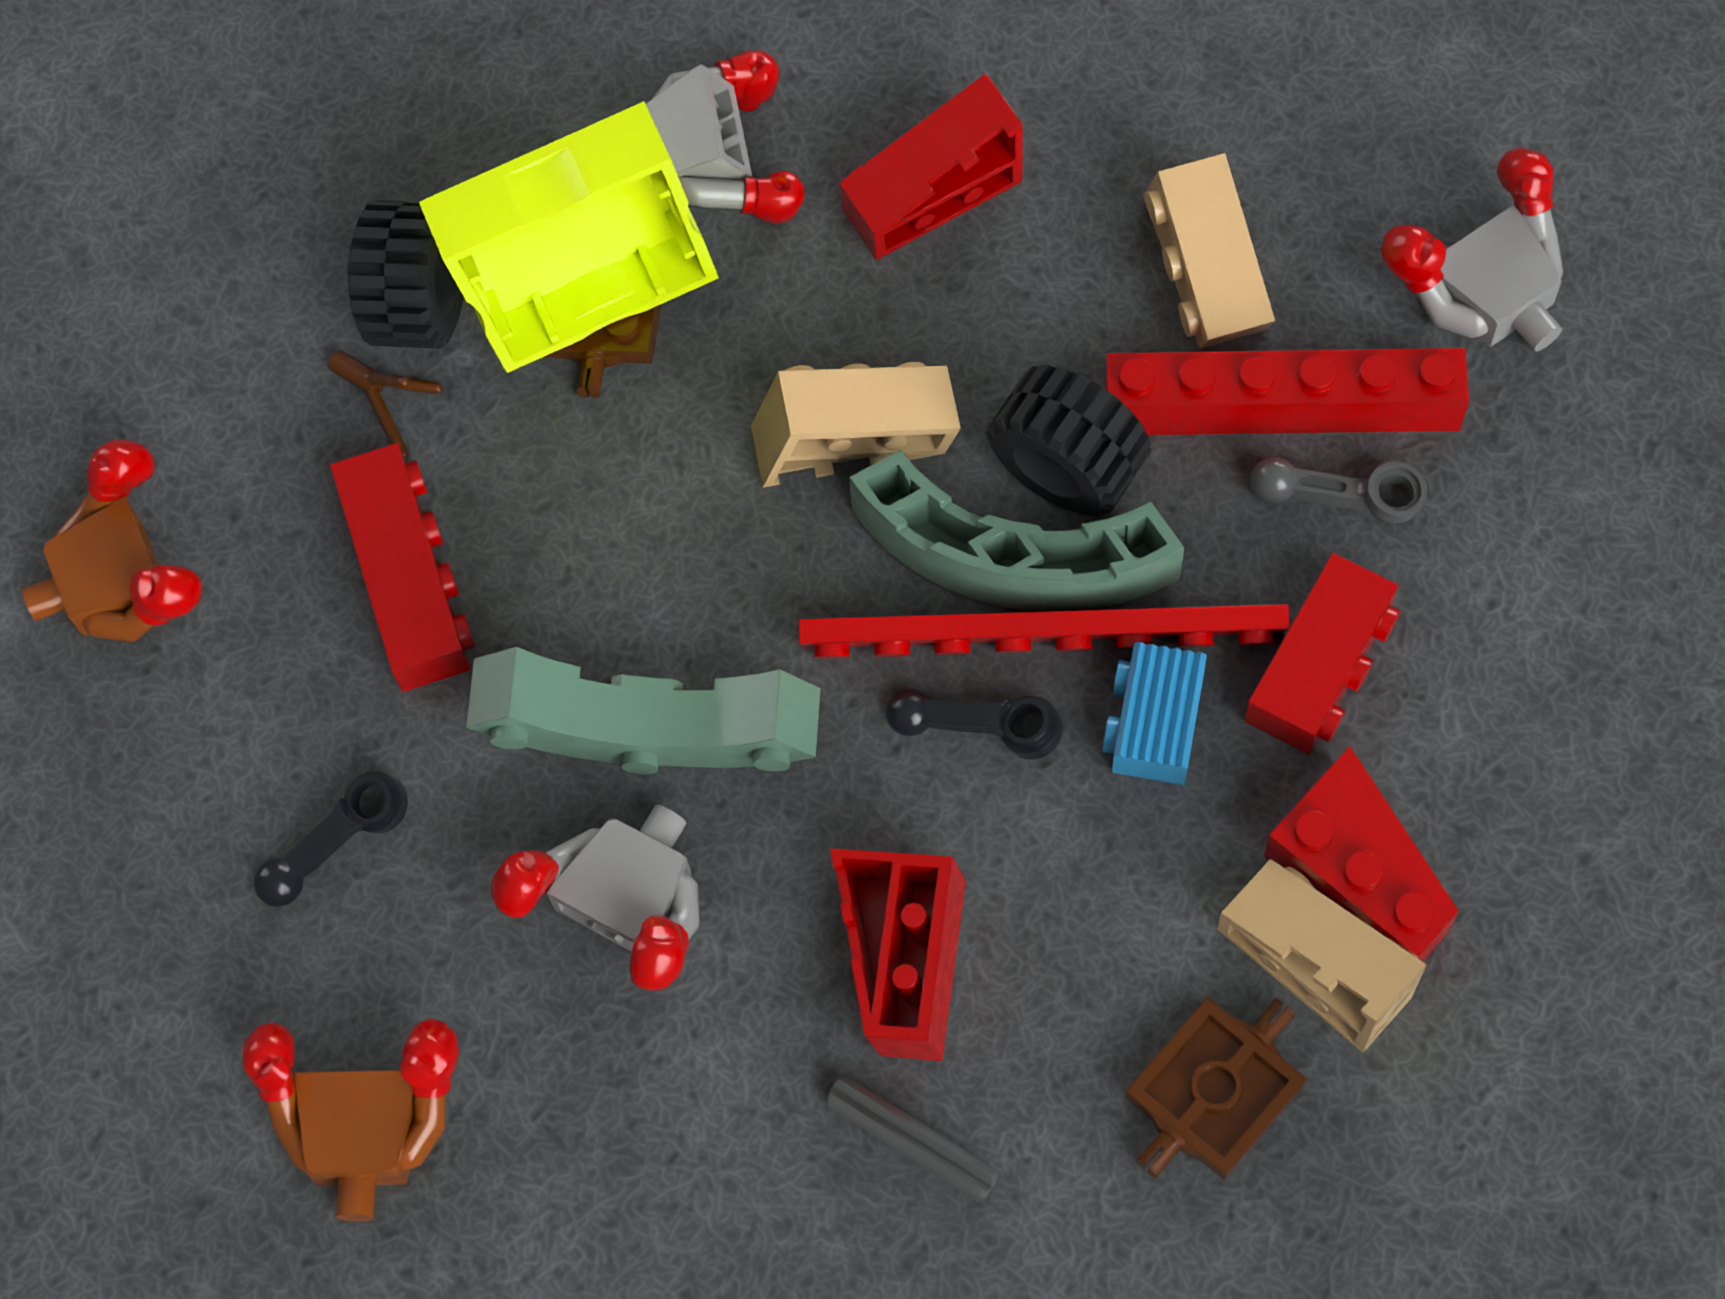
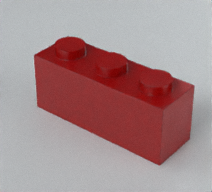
(1324, 655)

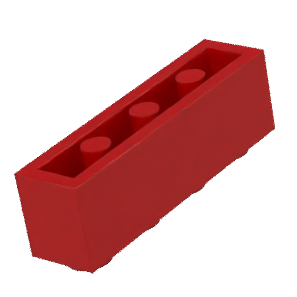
(401, 567)

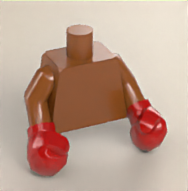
(104, 559)
(355, 1124)

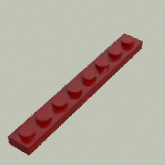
(1069, 629)

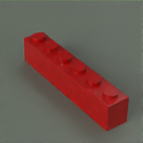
(1292, 390)

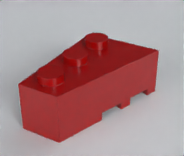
(936, 170)
(1364, 858)
(903, 945)

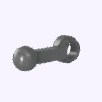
(1277, 480)

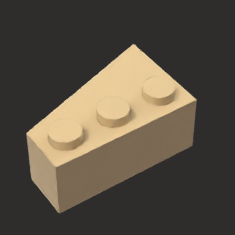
(1208, 251)

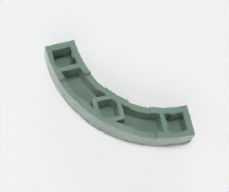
(1012, 560)
(640, 719)

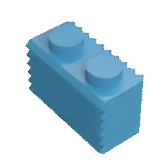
(1157, 712)

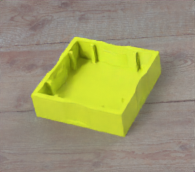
(570, 237)

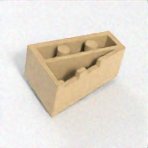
(852, 415)
(1321, 953)

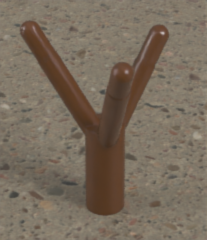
(373, 383)

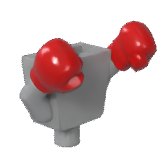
(706, 140)
(1499, 273)
(617, 885)

